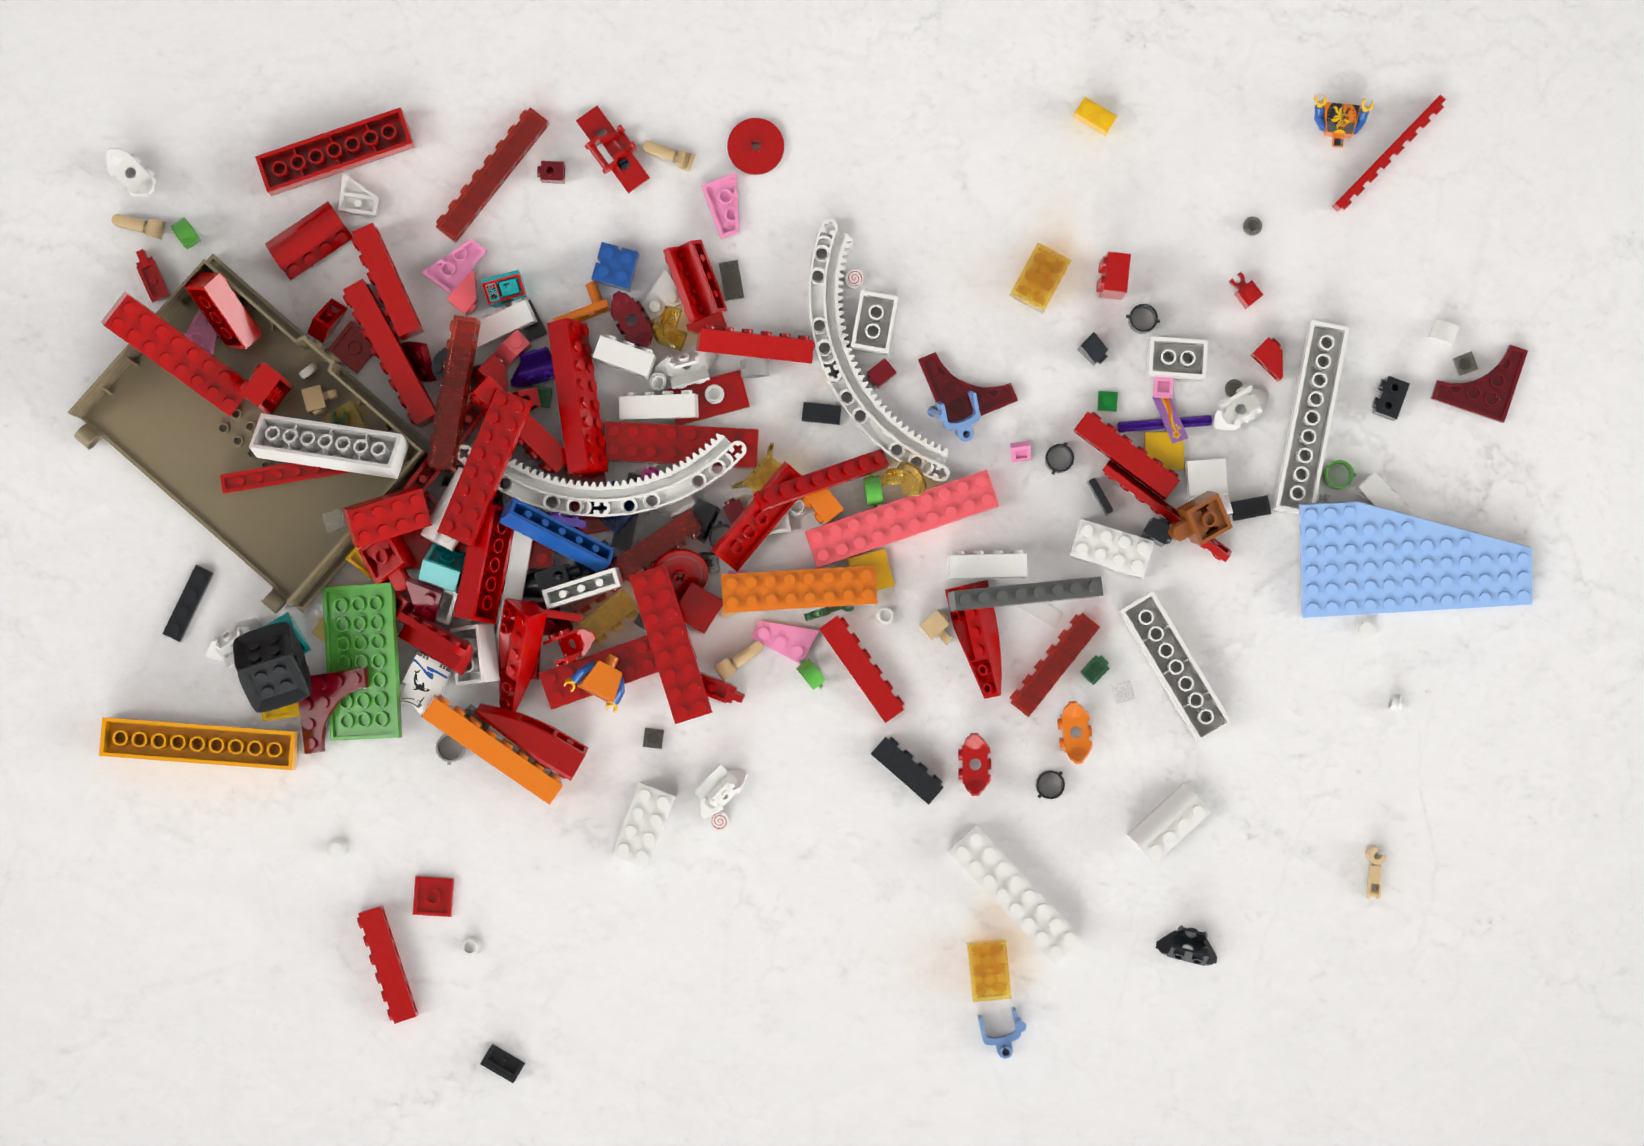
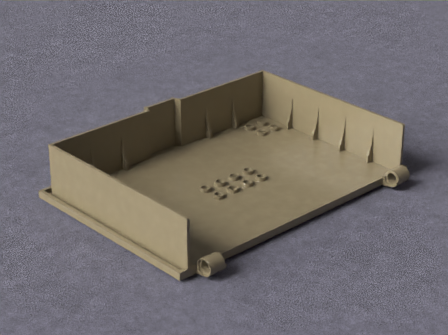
(190, 442)

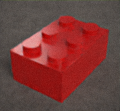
(1114, 275)

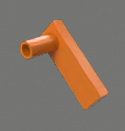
(597, 307)

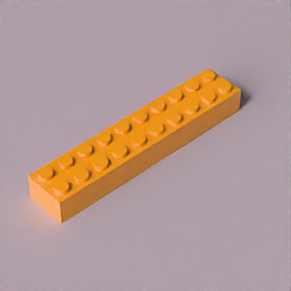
(198, 743)

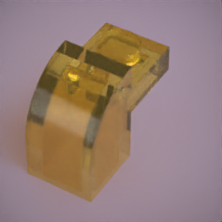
(666, 330)
(908, 476)

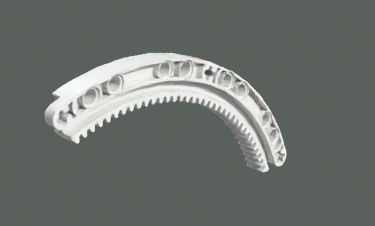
(825, 308)
(666, 487)

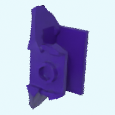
(534, 368)

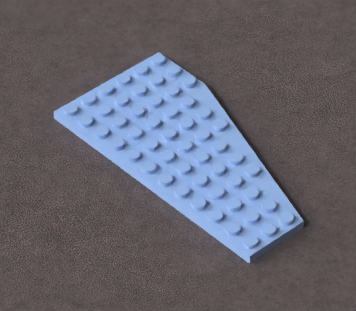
(1393, 562)

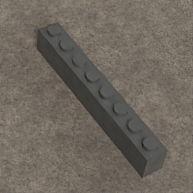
(1025, 594)

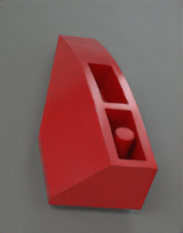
(980, 642)
(519, 649)
(539, 740)

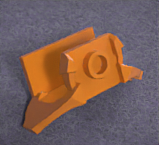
(1075, 716)

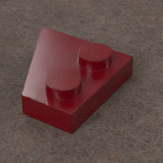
(420, 359)
(425, 598)

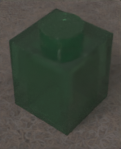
(1094, 669)

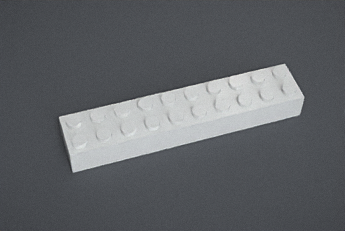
(1310, 416)

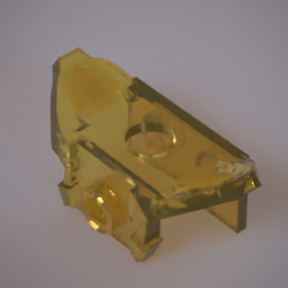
(761, 473)

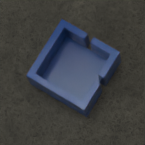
(615, 266)

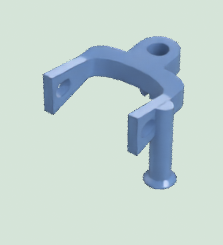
(961, 426)
(1004, 1041)

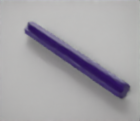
(1156, 424)

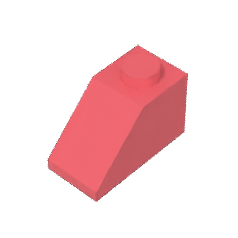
(465, 295)
(512, 347)

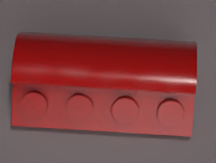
(308, 240)
(694, 280)
(436, 642)

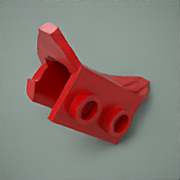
(583, 640)
(974, 780)

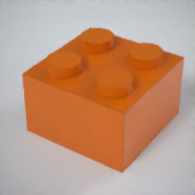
(824, 506)

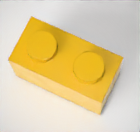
(1095, 116)

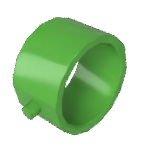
(185, 233)
(1350, 471)
(873, 490)
(811, 674)

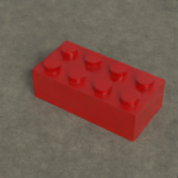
(223, 310)
(266, 388)
(387, 516)

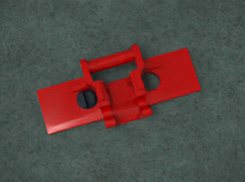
(617, 144)

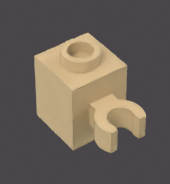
(316, 399)
(935, 626)

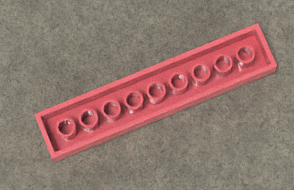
(902, 519)

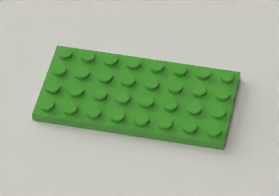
(358, 635)

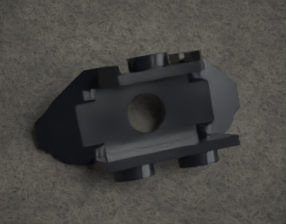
(1202, 950)

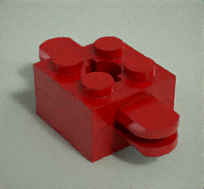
(388, 567)

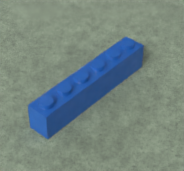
(556, 535)

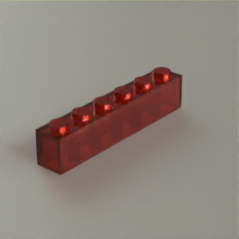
(1054, 665)

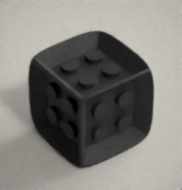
(271, 667)

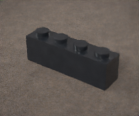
(906, 770)

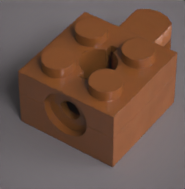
(1201, 519)

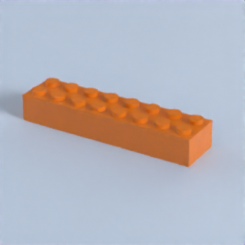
(799, 589)
(492, 749)

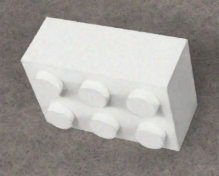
(874, 322)
(624, 356)
(1177, 358)
(484, 661)

